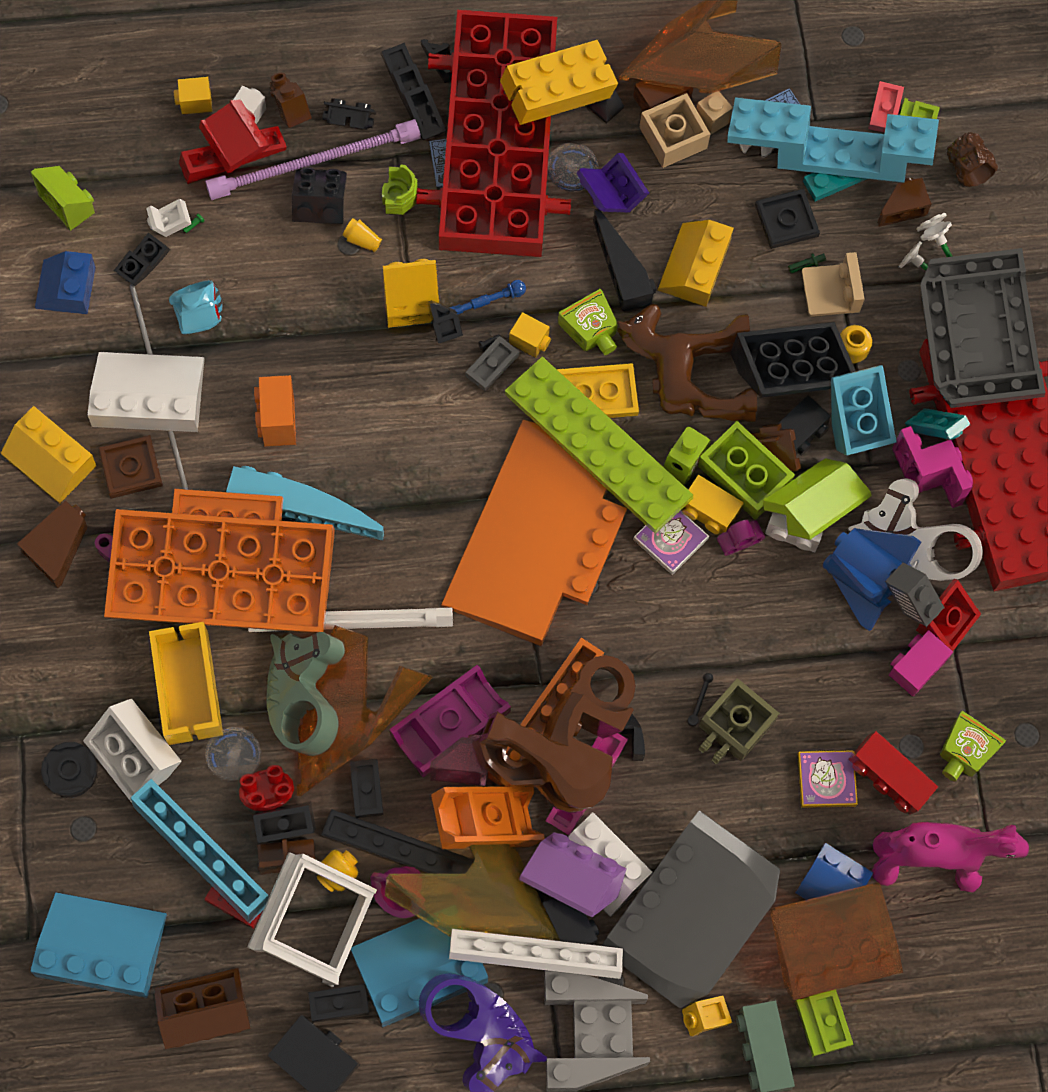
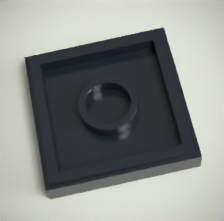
(787, 218)

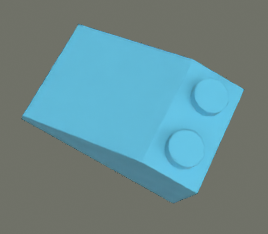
(861, 411)

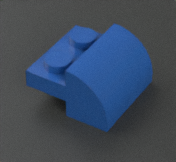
(832, 874)

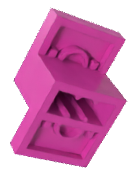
(933, 466)

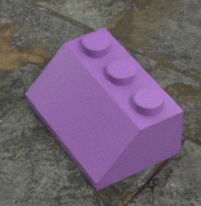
(574, 874)

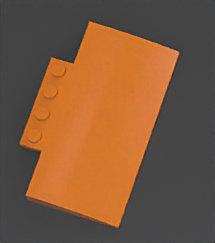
(535, 540)
(220, 564)

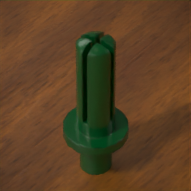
(812, 261)

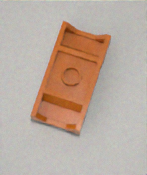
(484, 816)

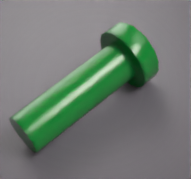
(194, 222)

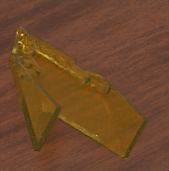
(481, 900)

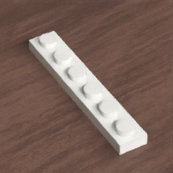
(536, 953)

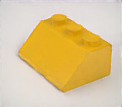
(696, 260)
(47, 455)

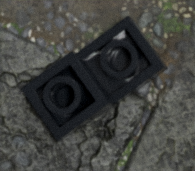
(142, 260)

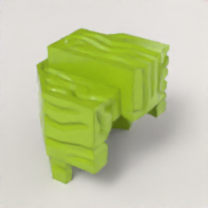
(400, 191)

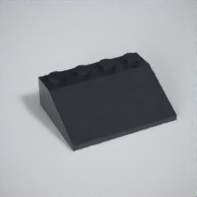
(791, 358)

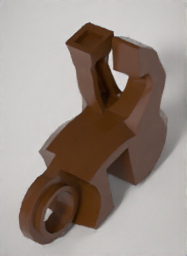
(556, 763)

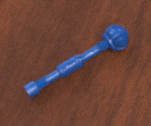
(515, 289)

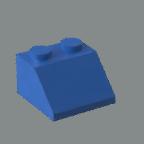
(66, 283)

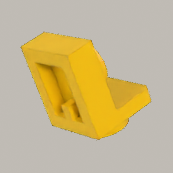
(706, 1015)

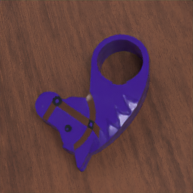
(501, 1036)

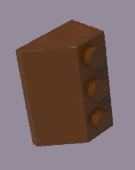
(201, 1008)

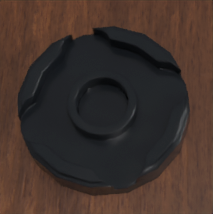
(69, 769)

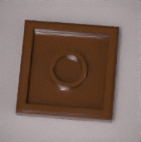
(130, 466)

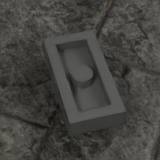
(492, 363)

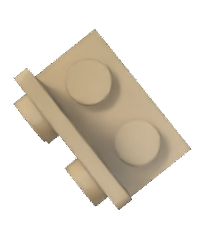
(834, 288)

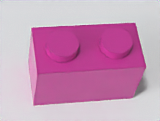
(920, 662)

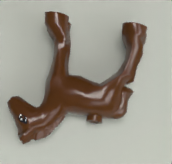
(674, 365)

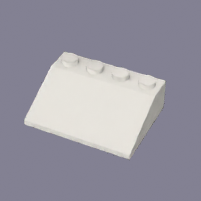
(146, 392)

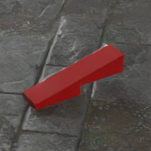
(203, 162)

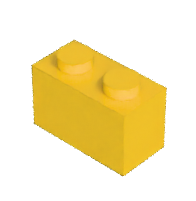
(712, 506)

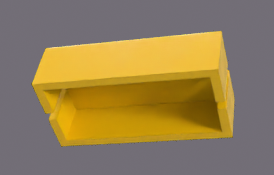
(558, 82)
(185, 683)

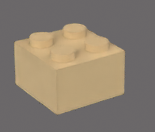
(674, 130)

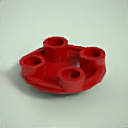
(266, 789)

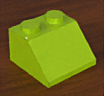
(63, 195)

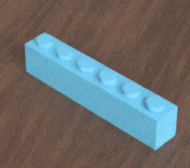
(200, 851)

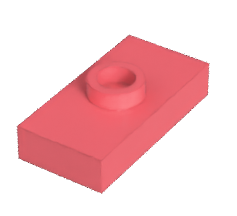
(886, 102)

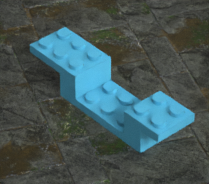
(833, 150)

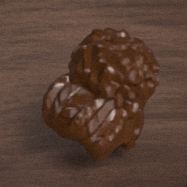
(971, 160)

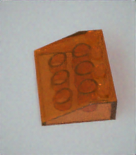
(835, 941)

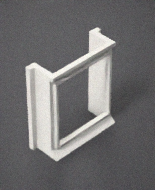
(278, 902)

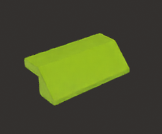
(818, 498)

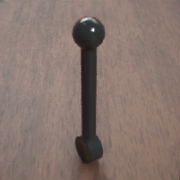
(693, 719)

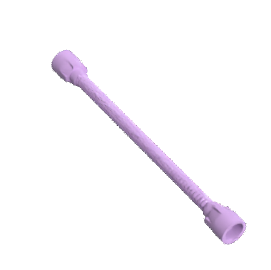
(404, 132)

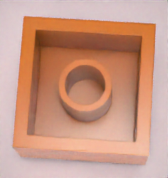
(275, 411)

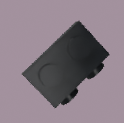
(318, 196)

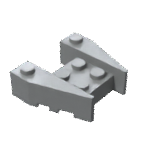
(600, 1030)

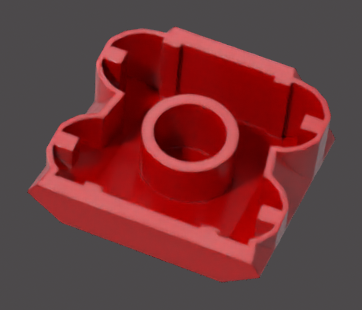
(233, 135)

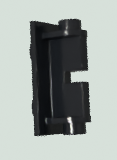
(339, 111)

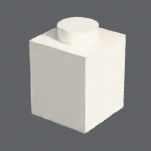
(253, 101)

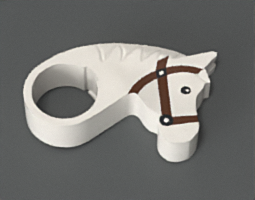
(899, 517)

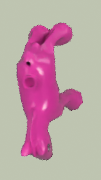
(946, 848)

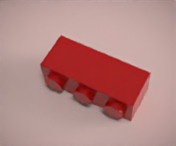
(892, 773)

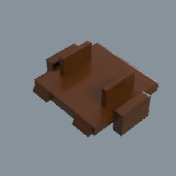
(780, 444)

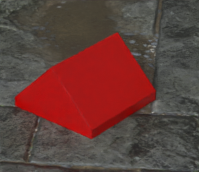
(955, 618)

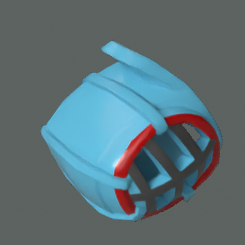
(197, 307)

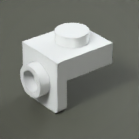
(169, 218)

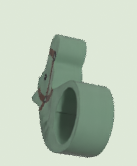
(293, 689)

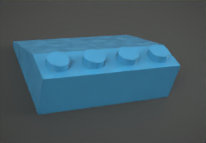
(99, 945)
(401, 964)

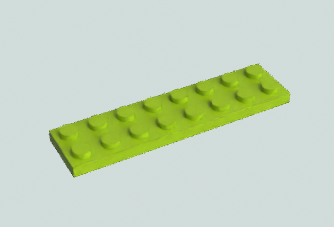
(599, 445)

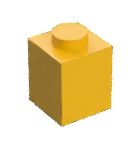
(193, 95)
(529, 335)

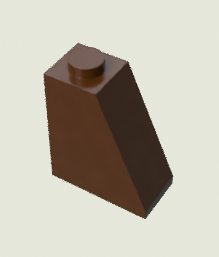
(55, 542)

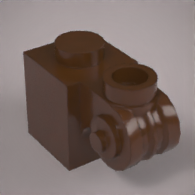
(289, 100)

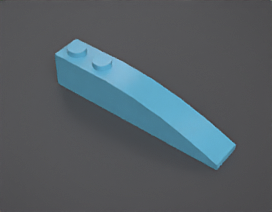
(304, 502)

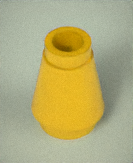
(361, 235)

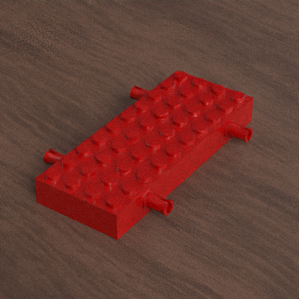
(493, 165)
(1009, 470)

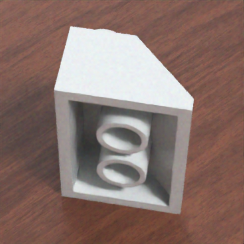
(131, 748)
(603, 841)

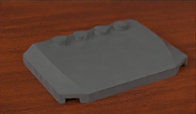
(981, 329)
(695, 912)

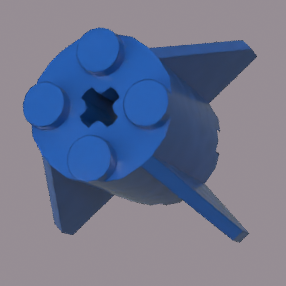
(863, 565)

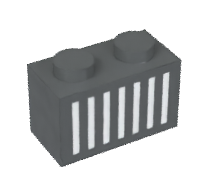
(914, 594)

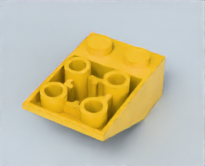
(408, 291)

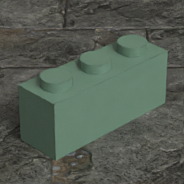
(765, 1048)

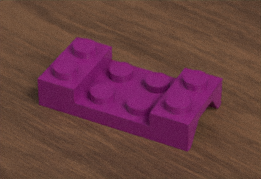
(447, 717)

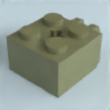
(736, 737)

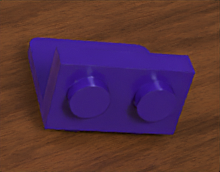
(614, 186)

